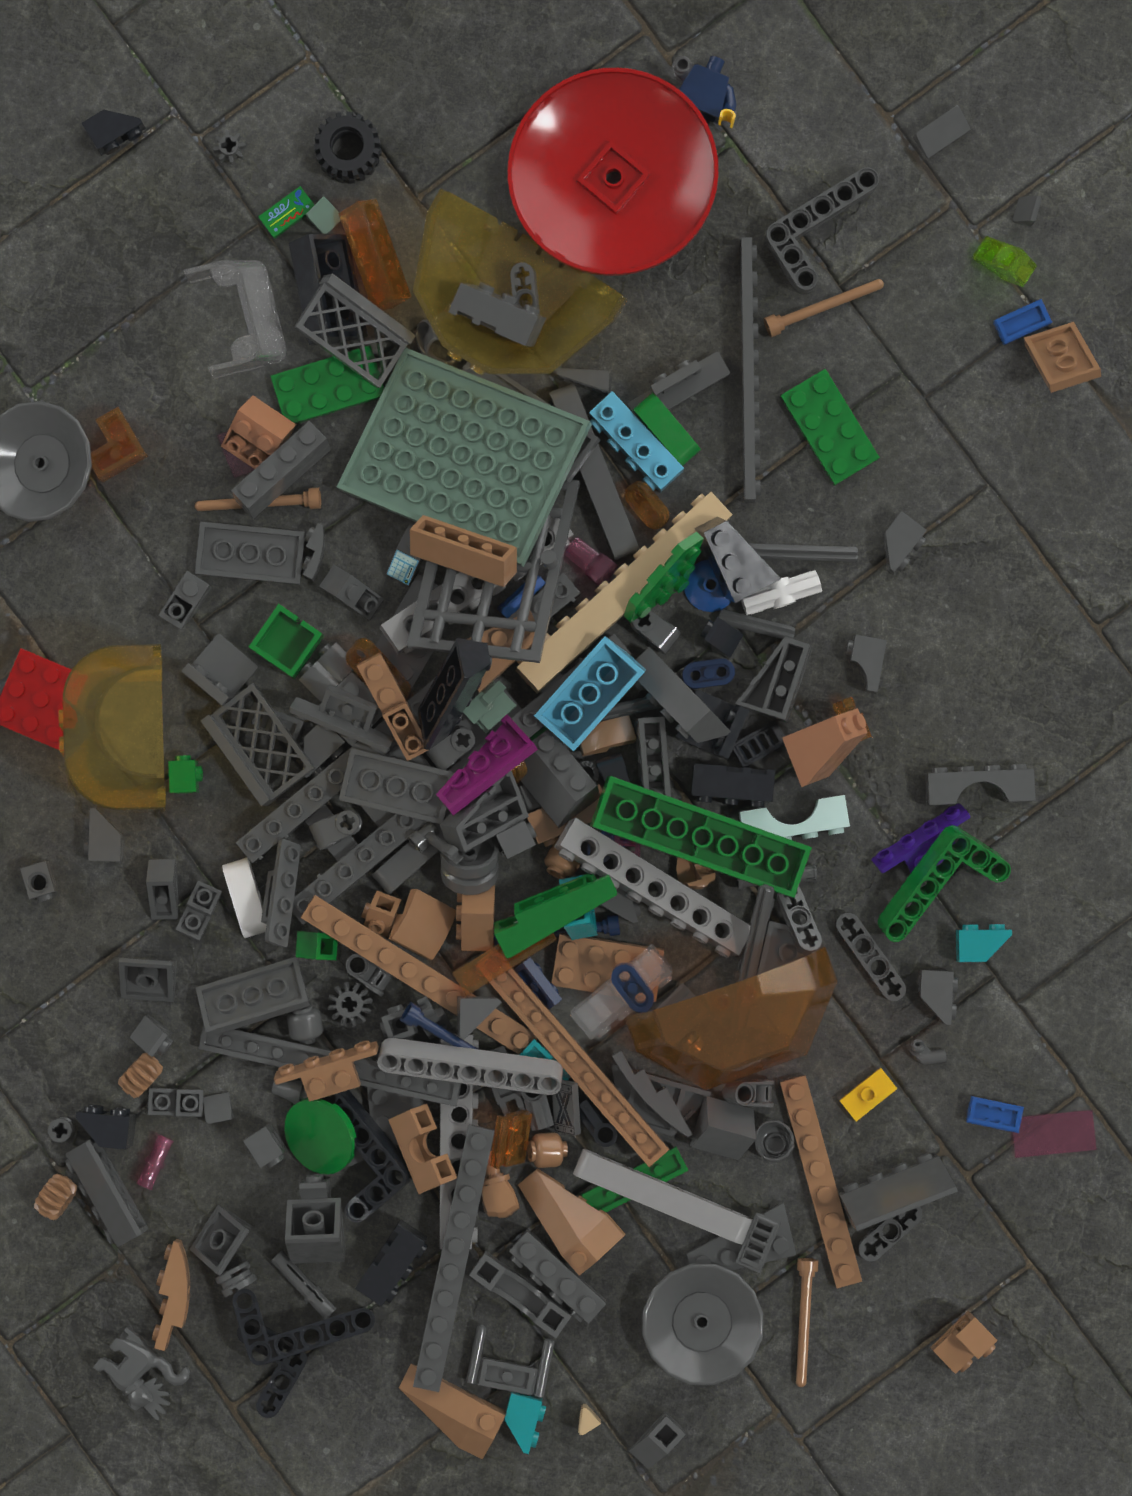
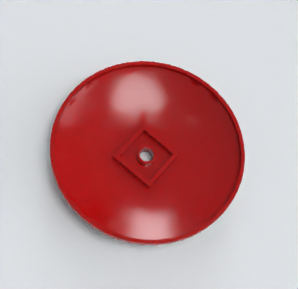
(605, 125)

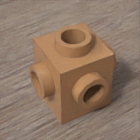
(381, 913)

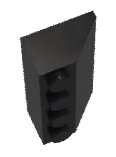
(314, 258)
(452, 690)

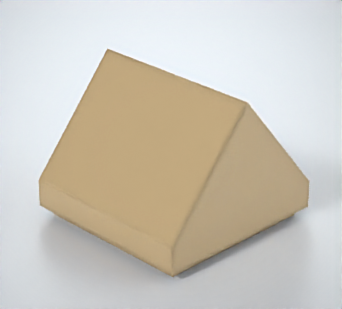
(588, 1420)

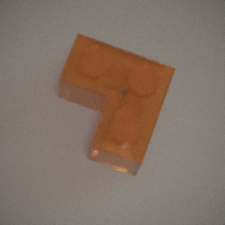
(122, 447)

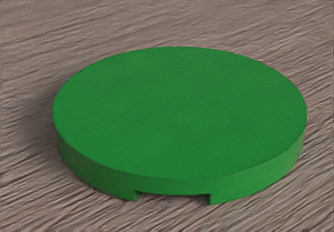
(320, 1135)

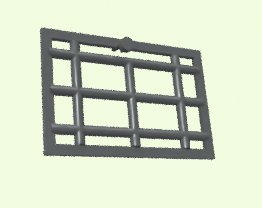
(549, 559)

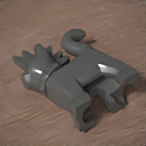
(137, 1361)

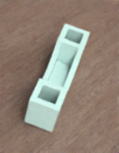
(827, 815)

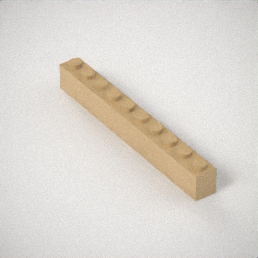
(609, 604)

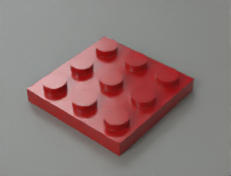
(34, 697)

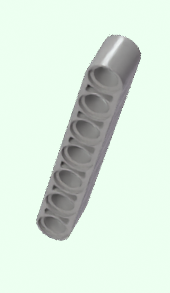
(470, 1066)
(662, 1196)

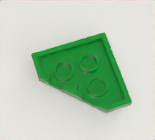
(666, 579)

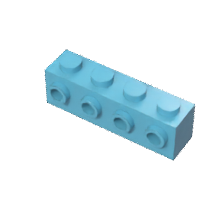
(635, 442)

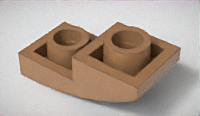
(607, 735)

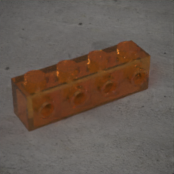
(374, 254)

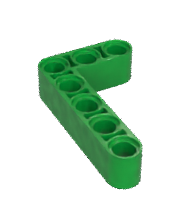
(937, 877)

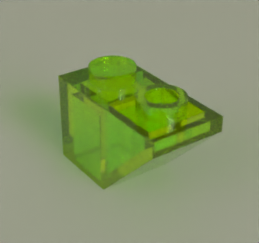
(1005, 261)

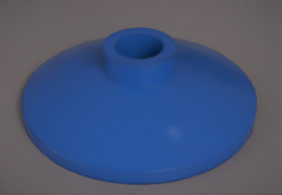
(699, 594)

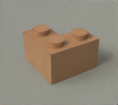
(476, 921)
(963, 1342)

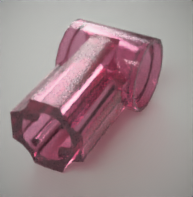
(594, 564)

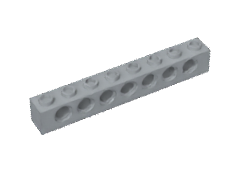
(395, 629)
(735, 930)
(448, 1129)

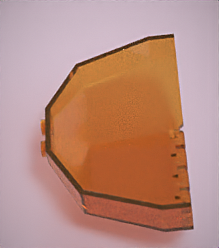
(739, 1025)

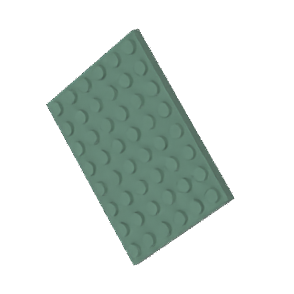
(464, 453)

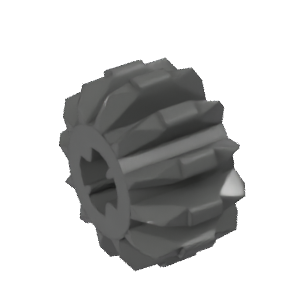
(355, 996)

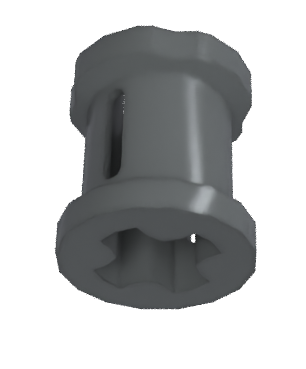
(55, 1134)

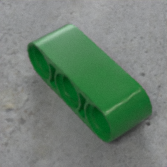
(666, 429)

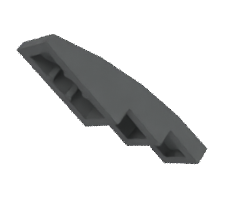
(658, 1100)

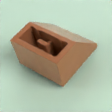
(257, 432)

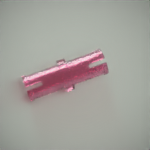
(155, 1162)

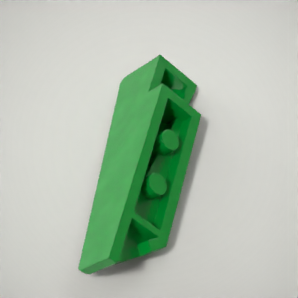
(550, 911)

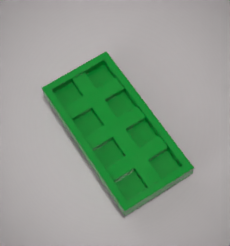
(324, 387)
(829, 427)

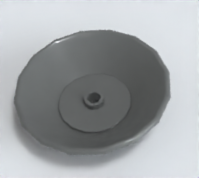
(37, 433)
(702, 1352)

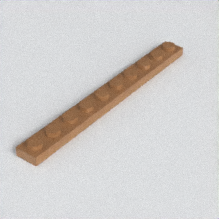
(410, 970)
(580, 1066)

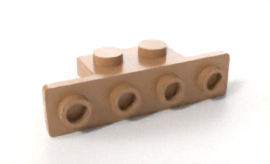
(329, 1073)

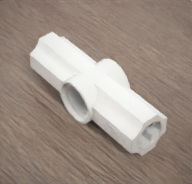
(783, 593)

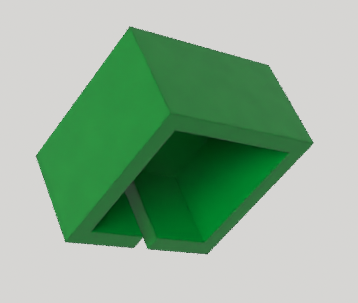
(286, 642)

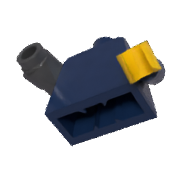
(707, 88)

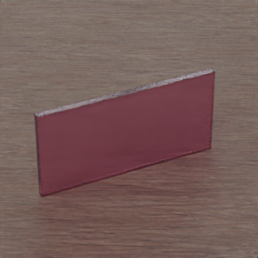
(1055, 1134)

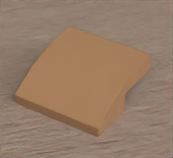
(422, 924)

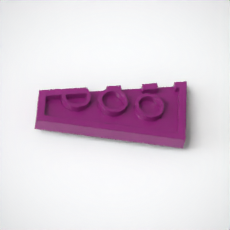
(494, 760)

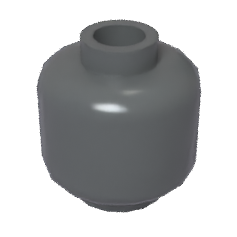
(305, 1024)

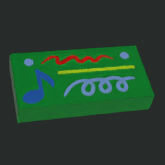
(286, 212)

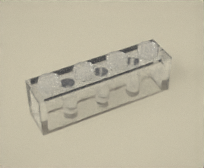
(607, 1004)

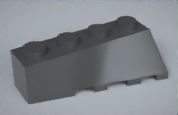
(677, 700)

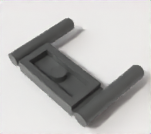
(505, 1374)

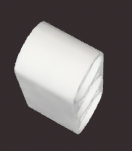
(245, 896)

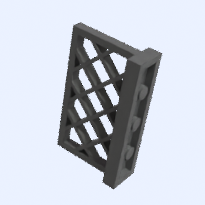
(362, 309)
(240, 759)

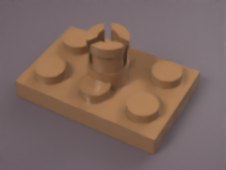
(1062, 357)

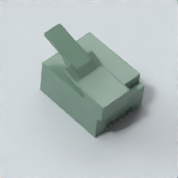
(489, 707)

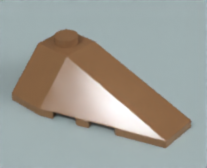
(573, 1225)

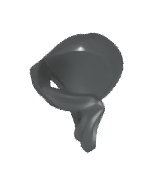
(425, 337)

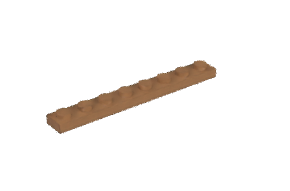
(820, 1181)

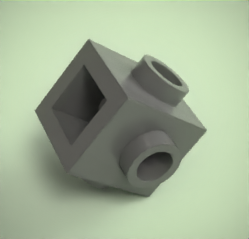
(390, 1028)

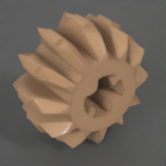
(140, 1075)
(55, 1196)

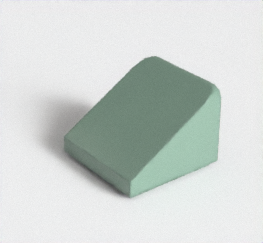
(323, 216)

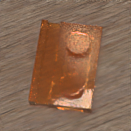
(511, 1139)

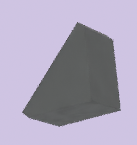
(473, 1011)

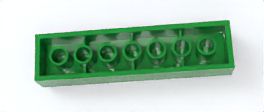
(700, 836)

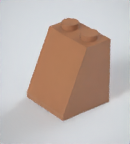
(824, 746)

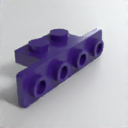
(915, 845)

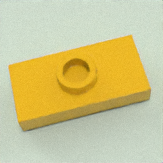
(868, 1094)

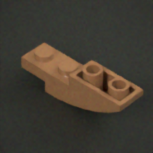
(393, 705)
(175, 1284)

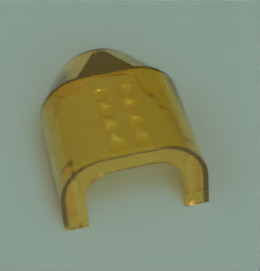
(116, 729)

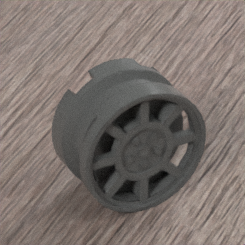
(234, 1283)

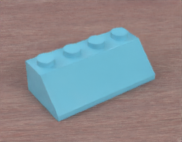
(590, 693)

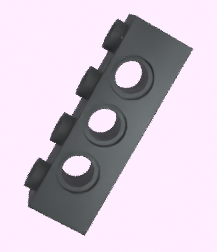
(652, 754)

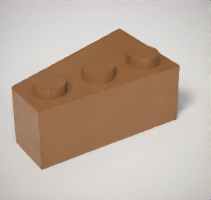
(502, 638)

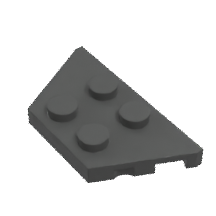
(686, 1098)

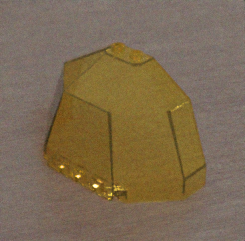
(471, 248)

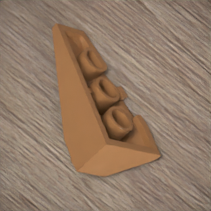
(458, 1413)

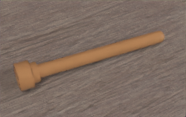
(776, 324)
(309, 498)
(807, 1269)

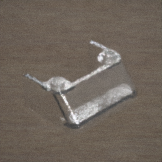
(265, 340)

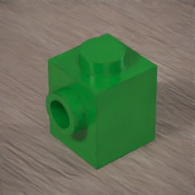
(184, 775)
(316, 946)

